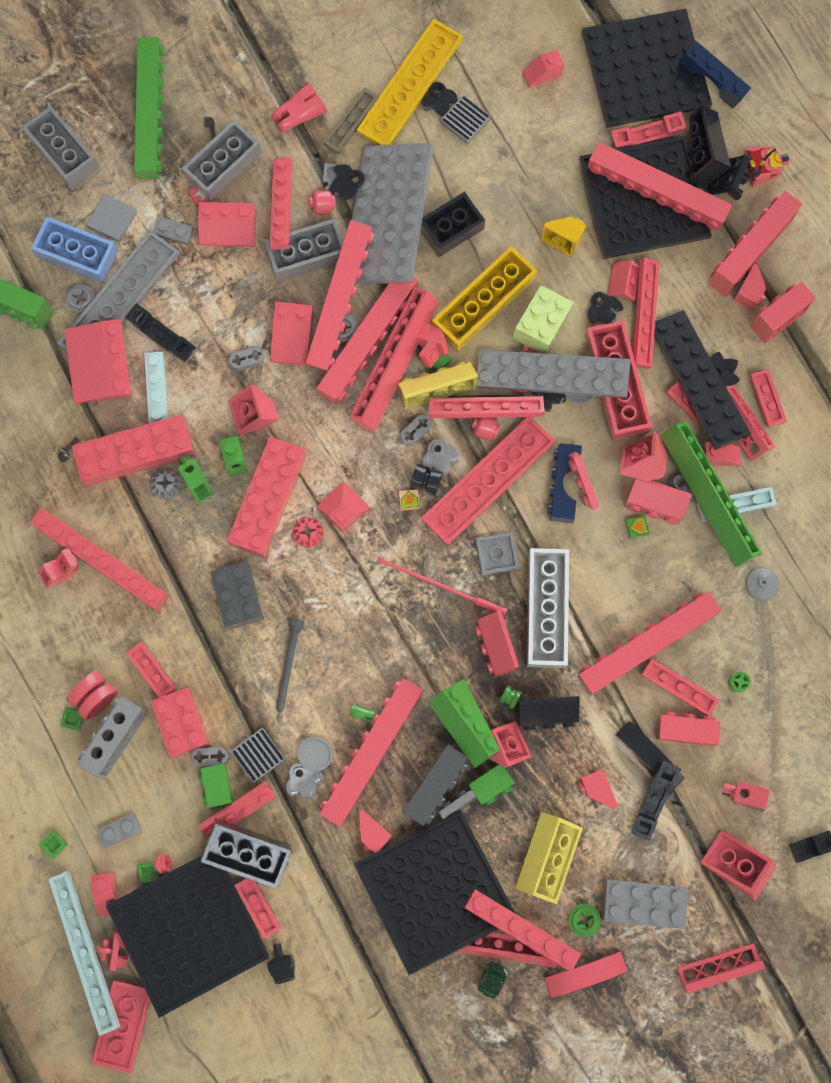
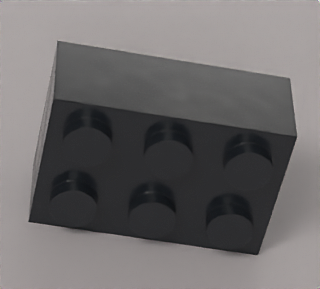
(452, 224)

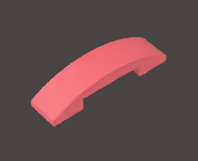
(648, 133)
(586, 975)

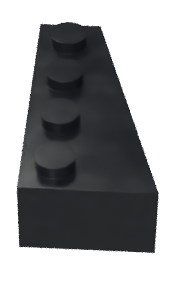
(707, 147)

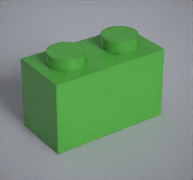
(491, 784)
(216, 786)

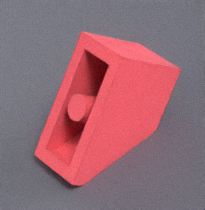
(544, 68)
(752, 289)
(724, 456)
(598, 789)
(372, 834)
(104, 891)

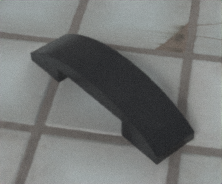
(160, 333)
(644, 749)
(655, 799)

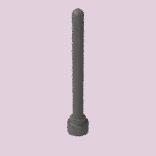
(295, 628)

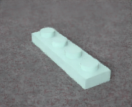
(156, 386)
(749, 501)

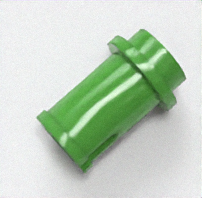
(361, 713)

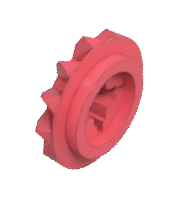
(302, 539)

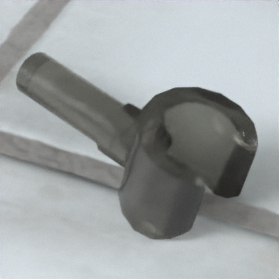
(210, 123)
(63, 452)

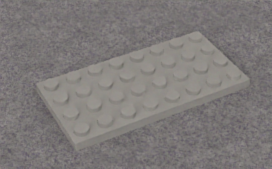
(394, 207)

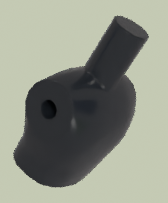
(282, 967)

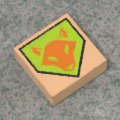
(409, 500)

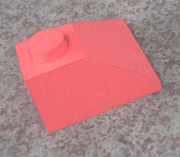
(252, 410)
(343, 507)
(511, 745)

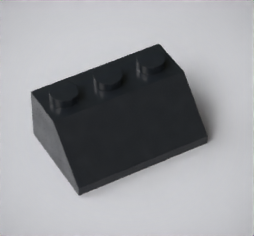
(548, 712)

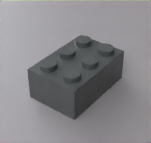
(237, 595)

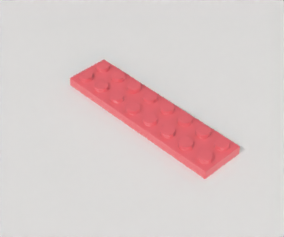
(488, 480)

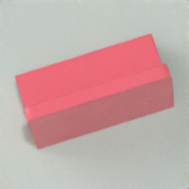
(624, 280)

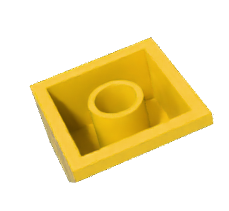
(564, 234)

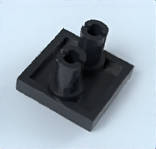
(732, 178)

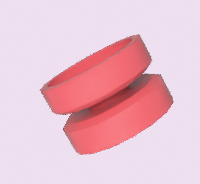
(91, 695)

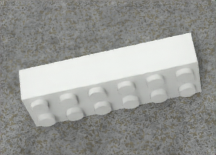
(548, 608)

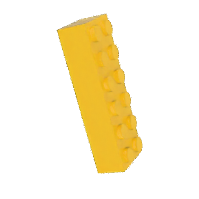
(485, 298)

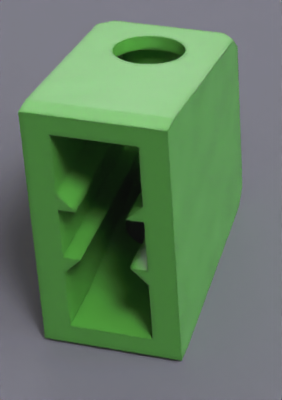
(233, 455)
(194, 479)

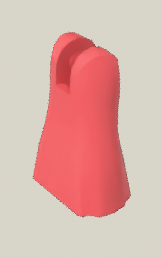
(299, 108)

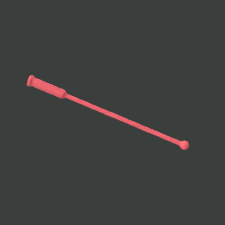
(479, 601)

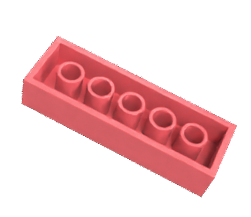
(754, 243)
(624, 415)
(133, 450)
(267, 497)

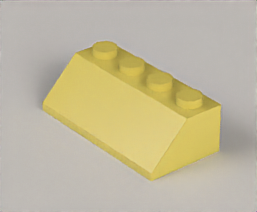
(438, 384)
(549, 858)

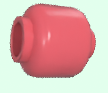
(322, 202)
(485, 427)

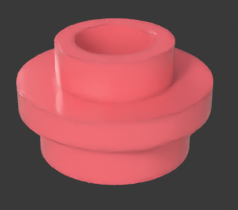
(163, 863)

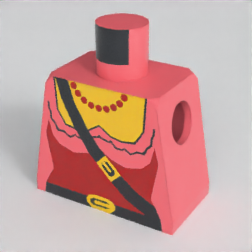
(764, 164)

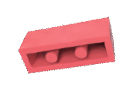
(688, 729)

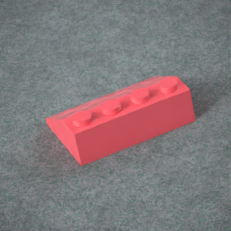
(97, 362)

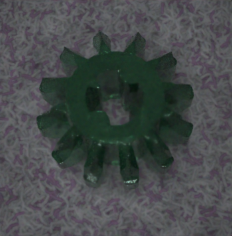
(492, 979)

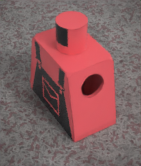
(756, 798)

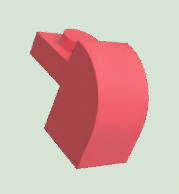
(432, 344)
(58, 569)

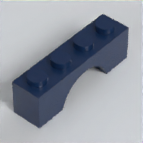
(701, 61)
(562, 505)

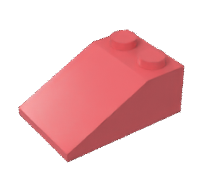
(291, 333)
(739, 865)

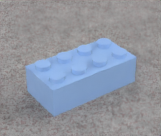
(74, 249)

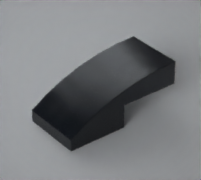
(811, 846)

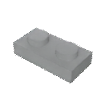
(173, 230)
(450, 808)
(119, 830)

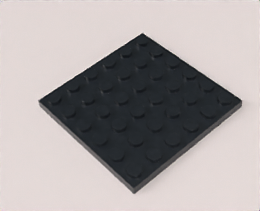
(640, 68)
(634, 223)
(423, 891)
(186, 934)

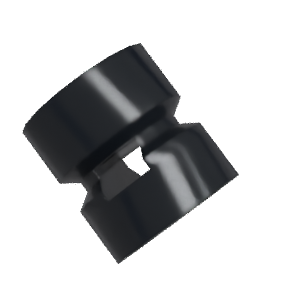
(426, 479)

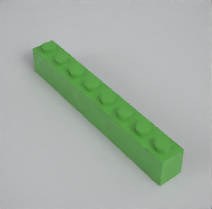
(148, 108)
(711, 494)

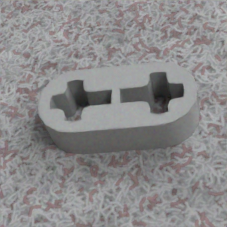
(245, 354)
(412, 427)
(211, 761)

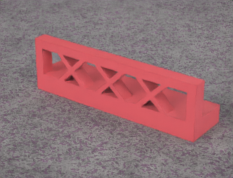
(757, 431)
(725, 974)

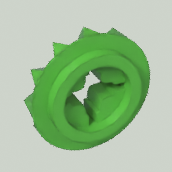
(593, 922)

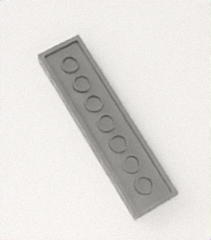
(129, 282)
(553, 373)

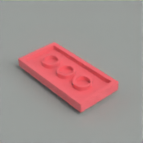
(120, 1047)

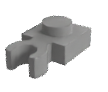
(329, 175)

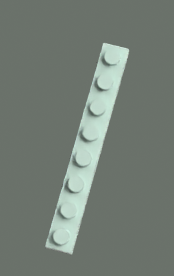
(84, 953)

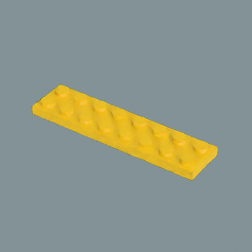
(410, 84)

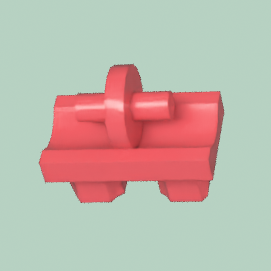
(114, 960)

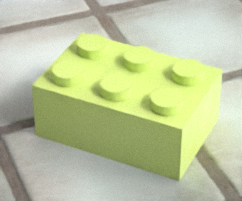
(542, 320)

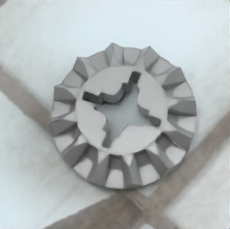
(77, 291)
(352, 324)
(172, 488)

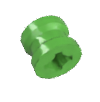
(742, 680)
(510, 696)

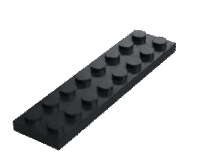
(700, 380)

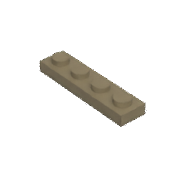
(350, 121)

